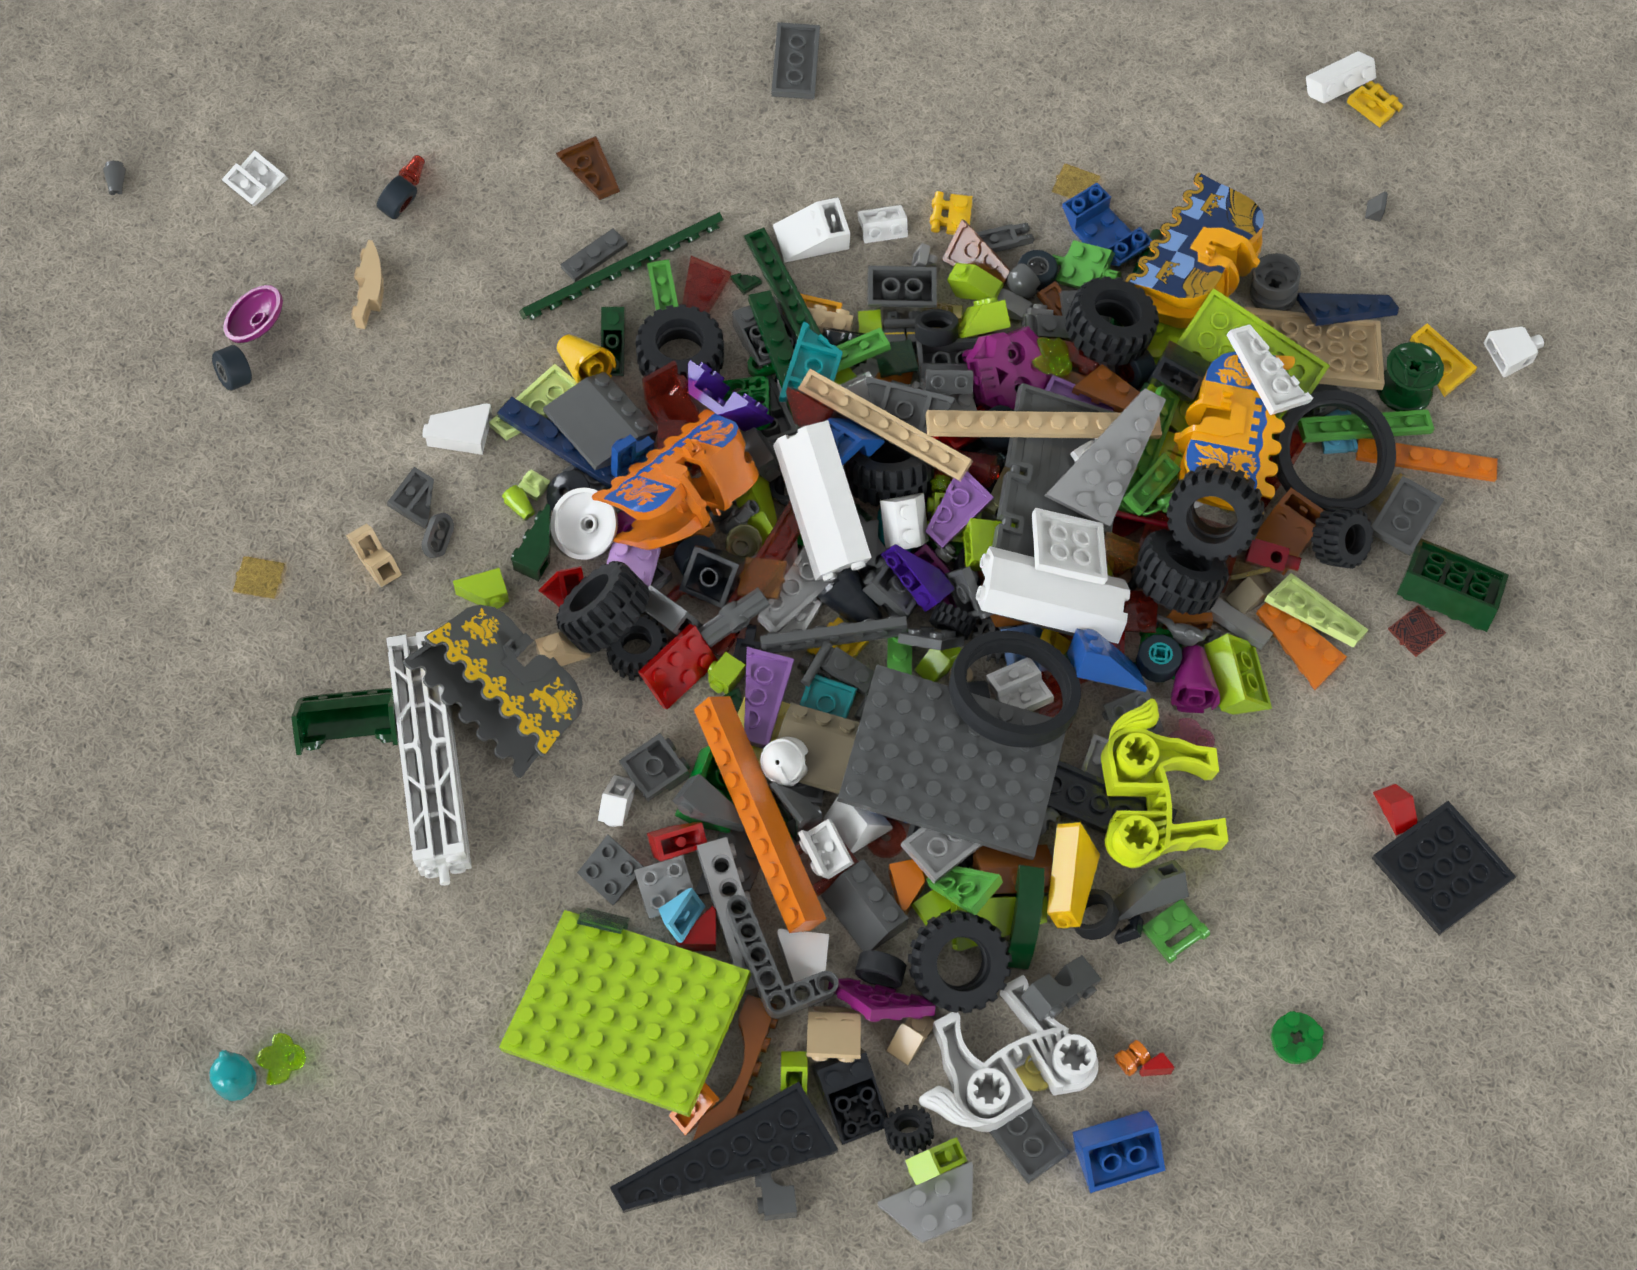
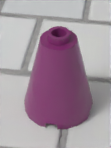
(1194, 682)

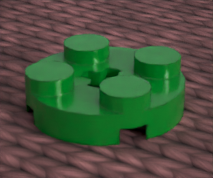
(1311, 1034)

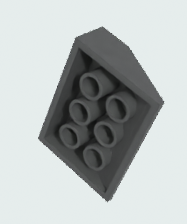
(596, 416)

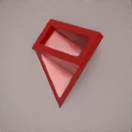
(561, 584)

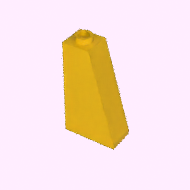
(1071, 875)

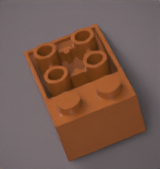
(1290, 524)

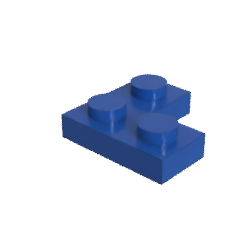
(628, 452)

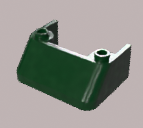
(344, 716)

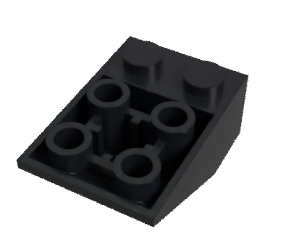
(851, 1096)

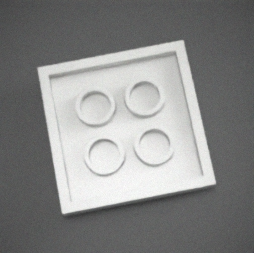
(1069, 546)

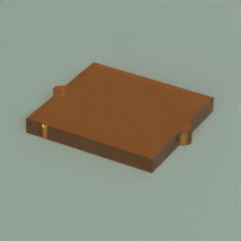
(764, 574)

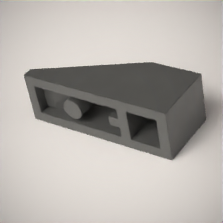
(705, 803)

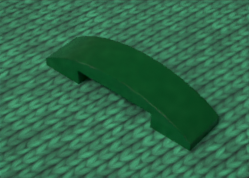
(1026, 915)

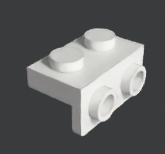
(825, 849)

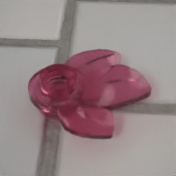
(1191, 731)

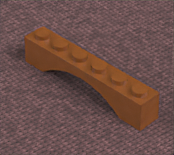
(755, 1027)

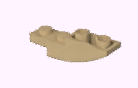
(370, 285)

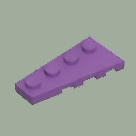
(764, 692)

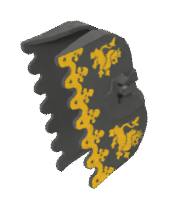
(480, 671)

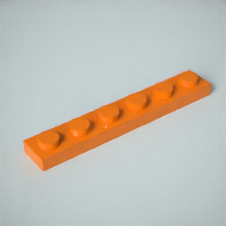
(1433, 460)

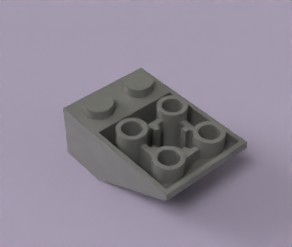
(750, 335)

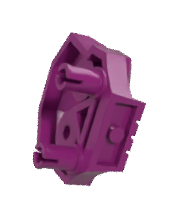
(997, 374)

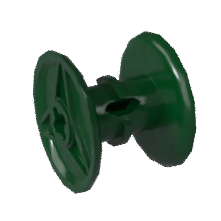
(1410, 377)

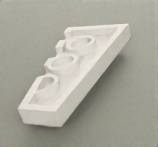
(1266, 372)

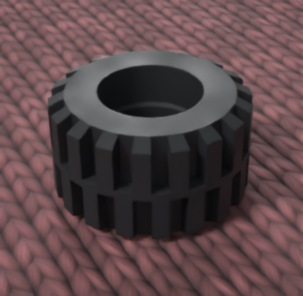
(1342, 537)
(632, 663)

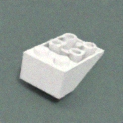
(813, 231)

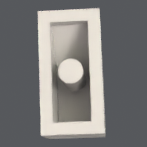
(616, 801)

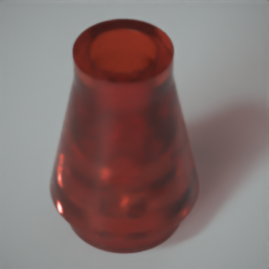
(413, 170)

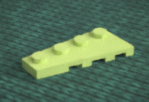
(1309, 606)

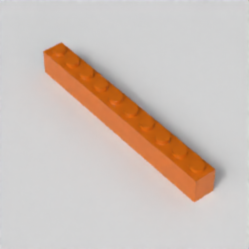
(759, 814)

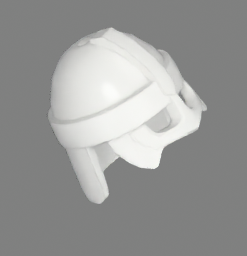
(791, 755)

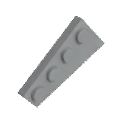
(795, 595)

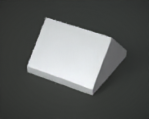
(856, 825)

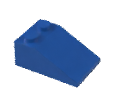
(1102, 662)

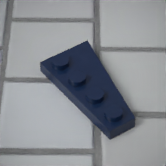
(1341, 308)

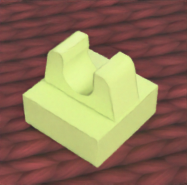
(534, 484)

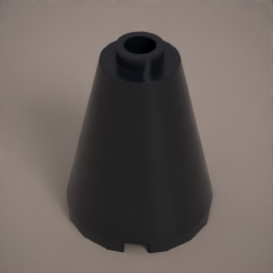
(849, 599)

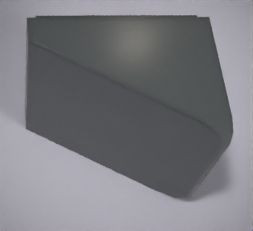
(1376, 207)

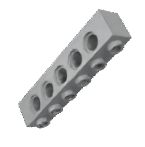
(709, 855)

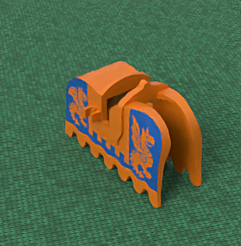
(665, 496)

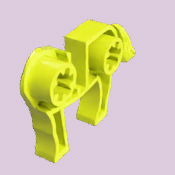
(1136, 766)

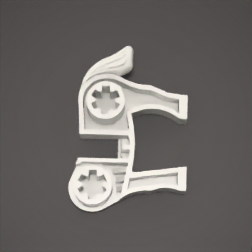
(992, 1092)

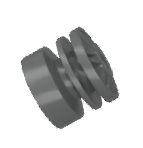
(1275, 282)

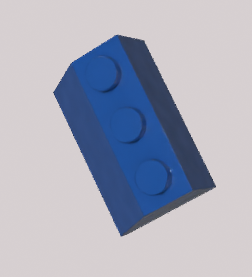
(1119, 1150)

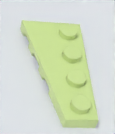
(536, 396)

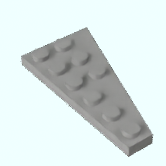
(1104, 470)

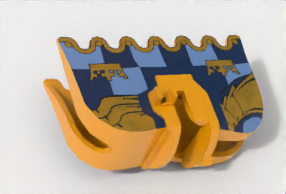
(1204, 250)

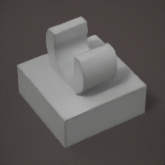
(922, 258)

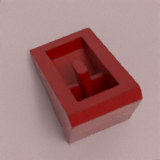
(1397, 807)
(702, 934)

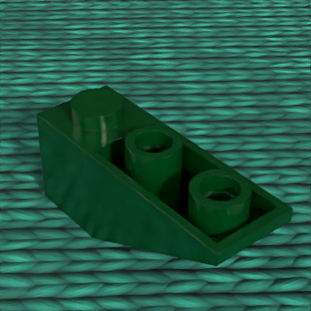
(613, 335)
(535, 551)

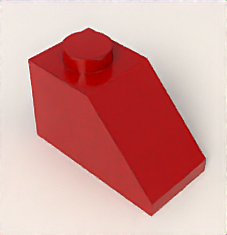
(676, 840)

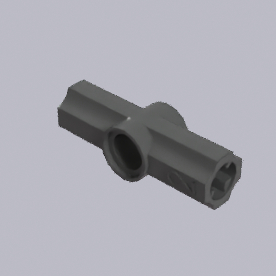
(734, 617)

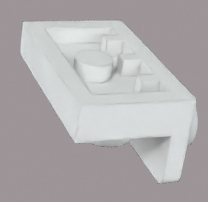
(883, 223)

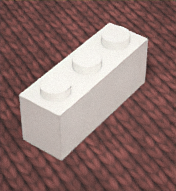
(1341, 77)

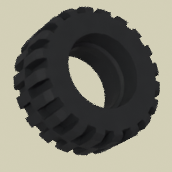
(679, 324)
(1104, 340)
(887, 474)
(1210, 540)
(1177, 576)
(602, 607)
(988, 979)

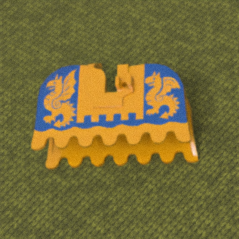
(1231, 427)

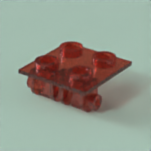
(1141, 613)

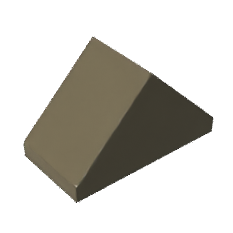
(1250, 594)

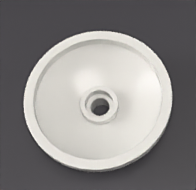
(571, 524)

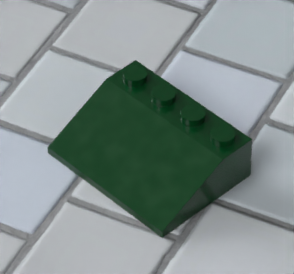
(1453, 585)

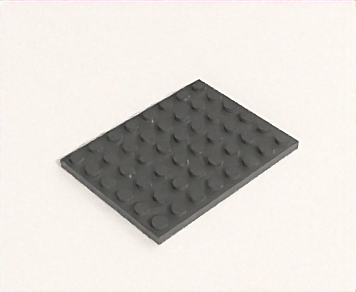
(936, 772)

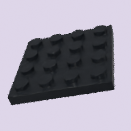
(1443, 867)

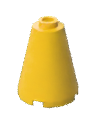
(584, 357)

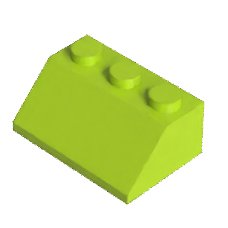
(984, 317)
(1237, 675)

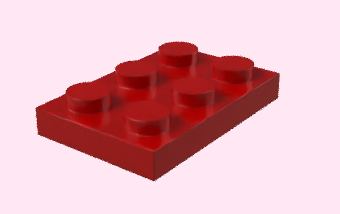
(678, 666)

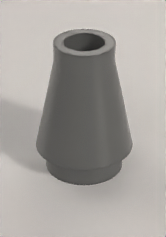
(114, 175)

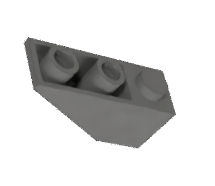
(1154, 889)

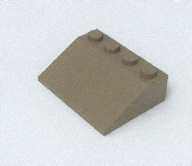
(827, 741)

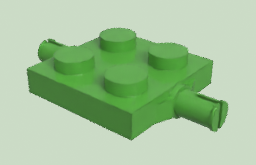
(1083, 264)

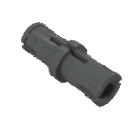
(739, 516)

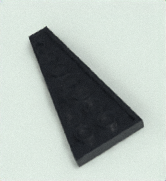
(756, 1142)

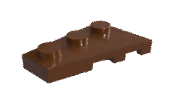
(590, 167)

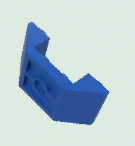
(1100, 226)
(853, 438)

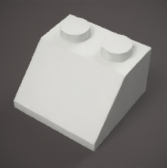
(904, 521)

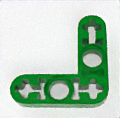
(762, 393)

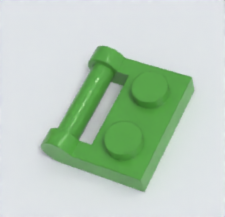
(1171, 923)

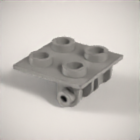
(662, 883)

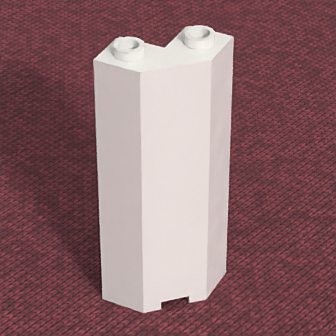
(822, 501)
(1049, 599)

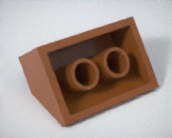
(1006, 865)

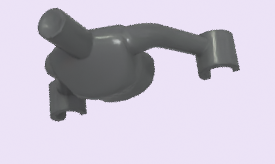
(1187, 634)

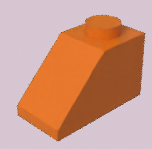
(907, 883)

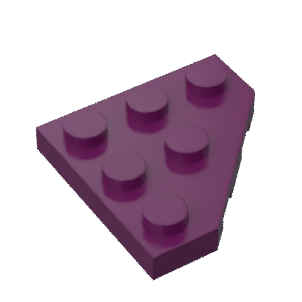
(882, 1001)

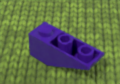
(921, 578)

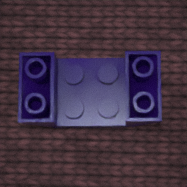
(711, 390)

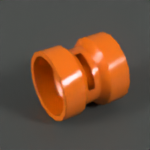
(1132, 1058)

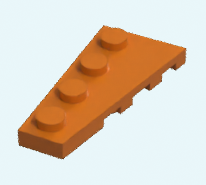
(1305, 646)

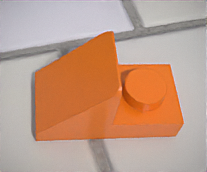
(704, 1104)

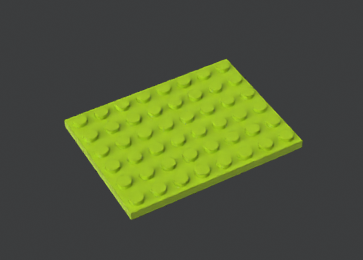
(626, 1013)

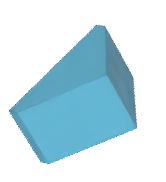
(681, 913)

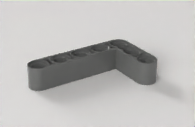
(767, 967)

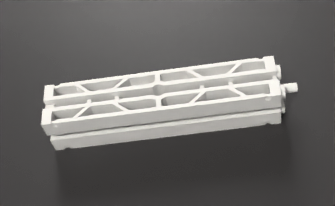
(428, 767)

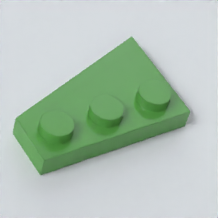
(967, 887)

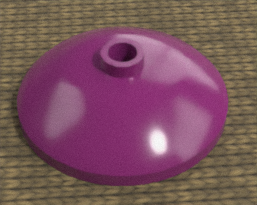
(253, 314)

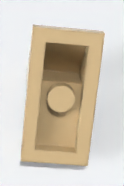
(910, 1038)

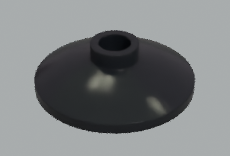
(566, 479)

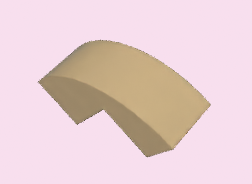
(373, 556)

